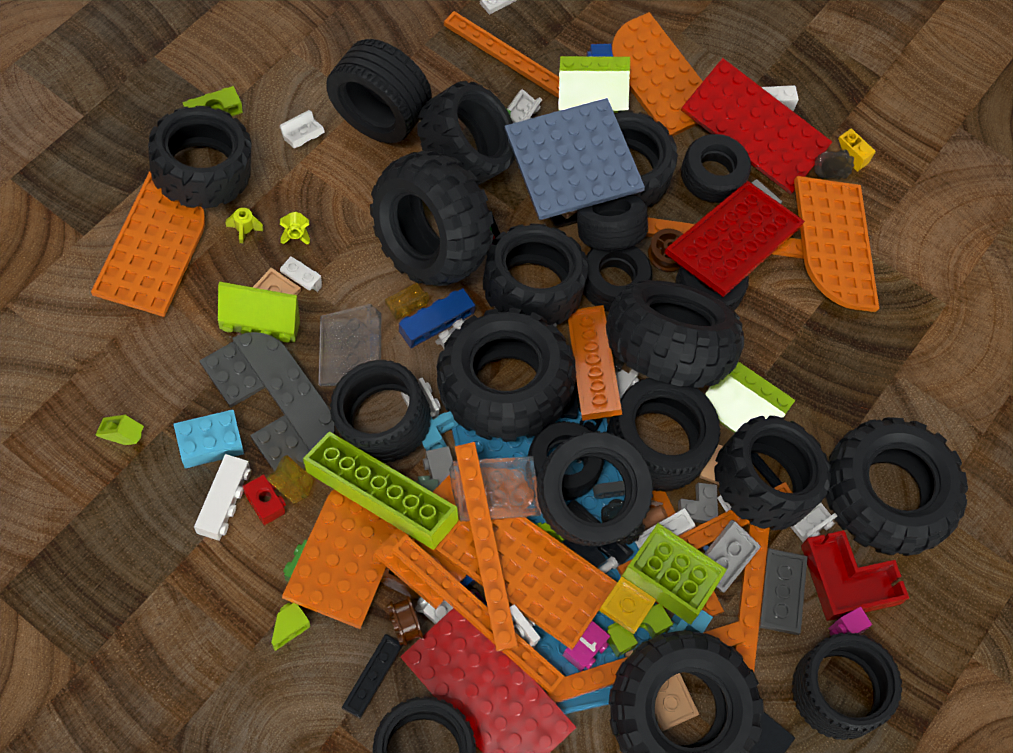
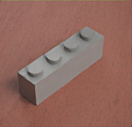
(438, 463)

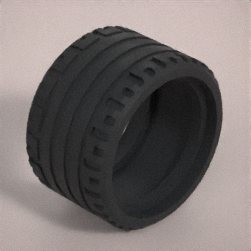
(373, 378)
(874, 661)
(428, 709)

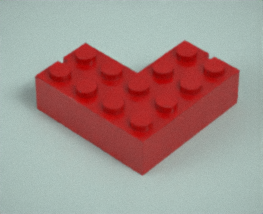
(843, 585)

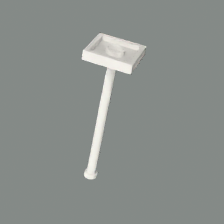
(524, 627)

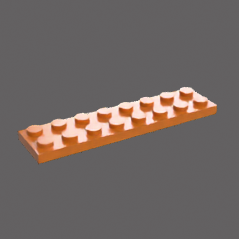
(594, 364)

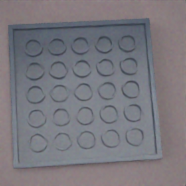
(573, 158)

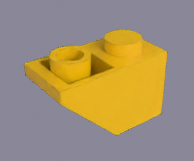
(857, 148)

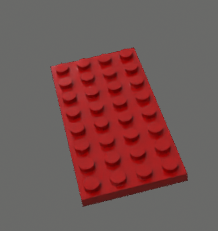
(770, 132)
(734, 238)
(492, 691)

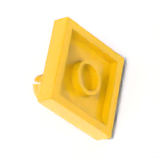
(627, 605)

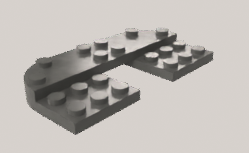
(263, 362)

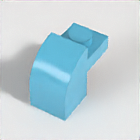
(438, 426)
(698, 625)

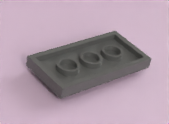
(783, 592)

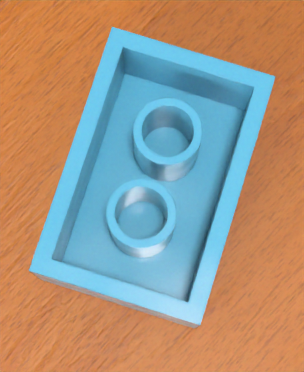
(208, 438)

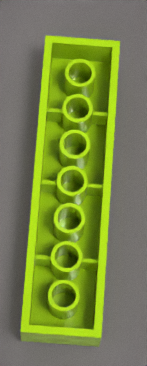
(381, 490)

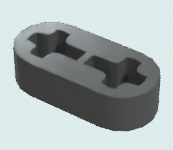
(609, 490)

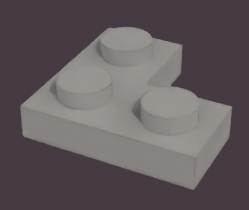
(705, 506)

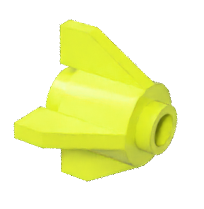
(244, 222)
(295, 227)

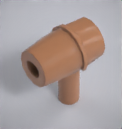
(654, 516)

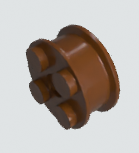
(658, 245)
(405, 621)

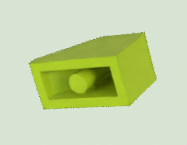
(120, 430)
(289, 624)

